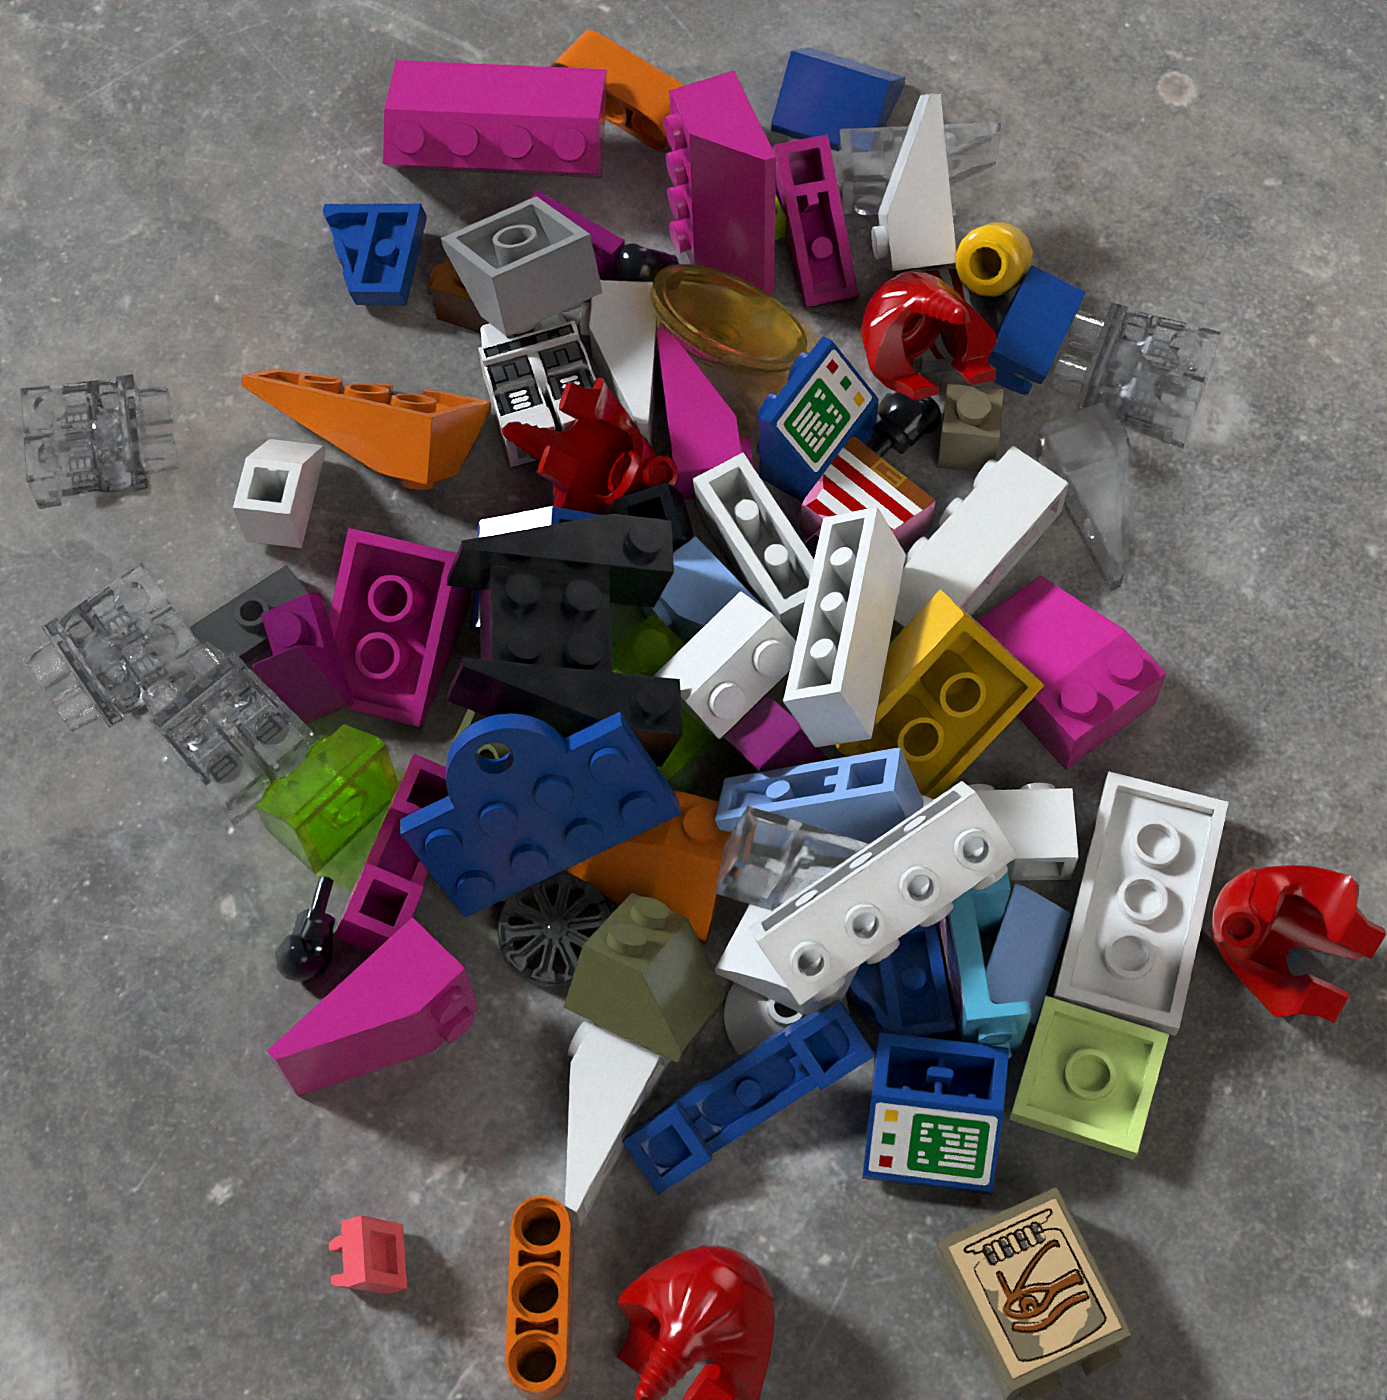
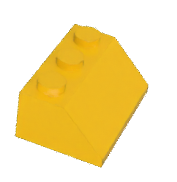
(945, 695)

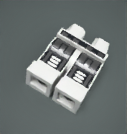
(531, 369)

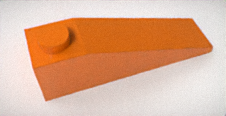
(394, 435)
(668, 862)

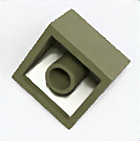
(646, 978)

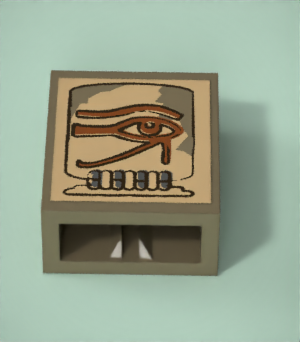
(1033, 1297)

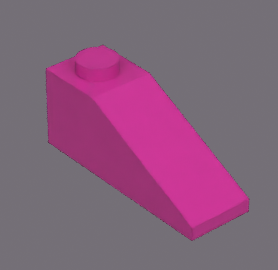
(814, 221)
(698, 420)

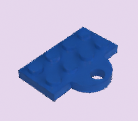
(535, 807)

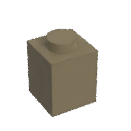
(970, 427)

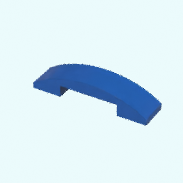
(746, 1093)

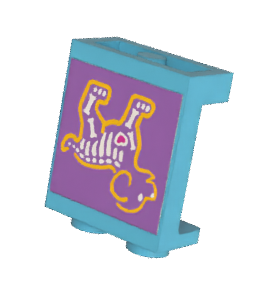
(958, 933)

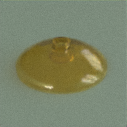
(726, 320)

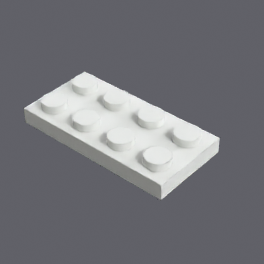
(1141, 902)

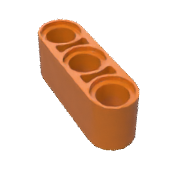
(634, 88)
(535, 1266)

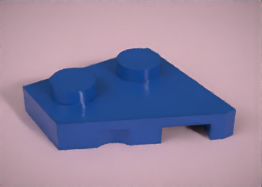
(377, 249)
(907, 989)

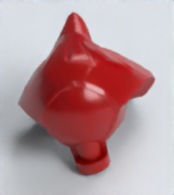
(907, 319)
(599, 454)
(1288, 908)
(697, 1309)

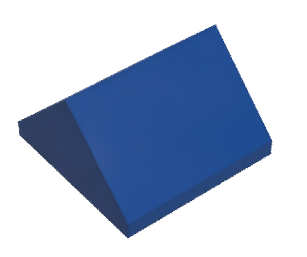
(832, 94)

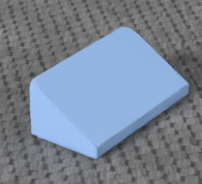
(1026, 950)

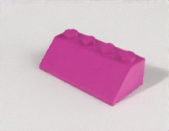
(495, 119)
(721, 180)

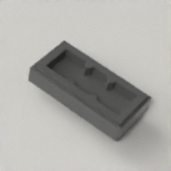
(239, 622)

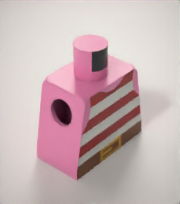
(863, 481)

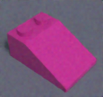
(395, 623)
(1089, 666)
(382, 1014)

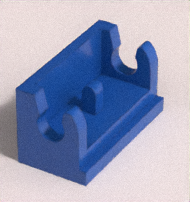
(1033, 329)

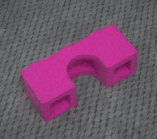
(392, 872)

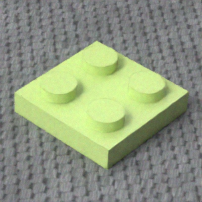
(1089, 1077)

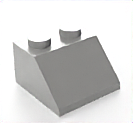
(524, 265)

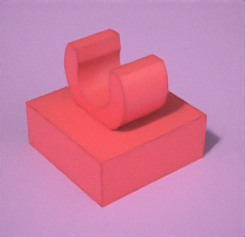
(371, 1255)

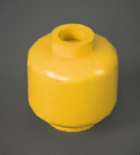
(993, 259)

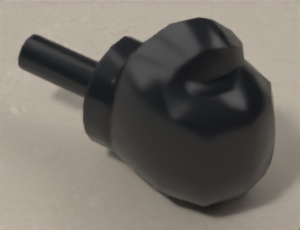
(640, 263)
(904, 422)
(310, 946)

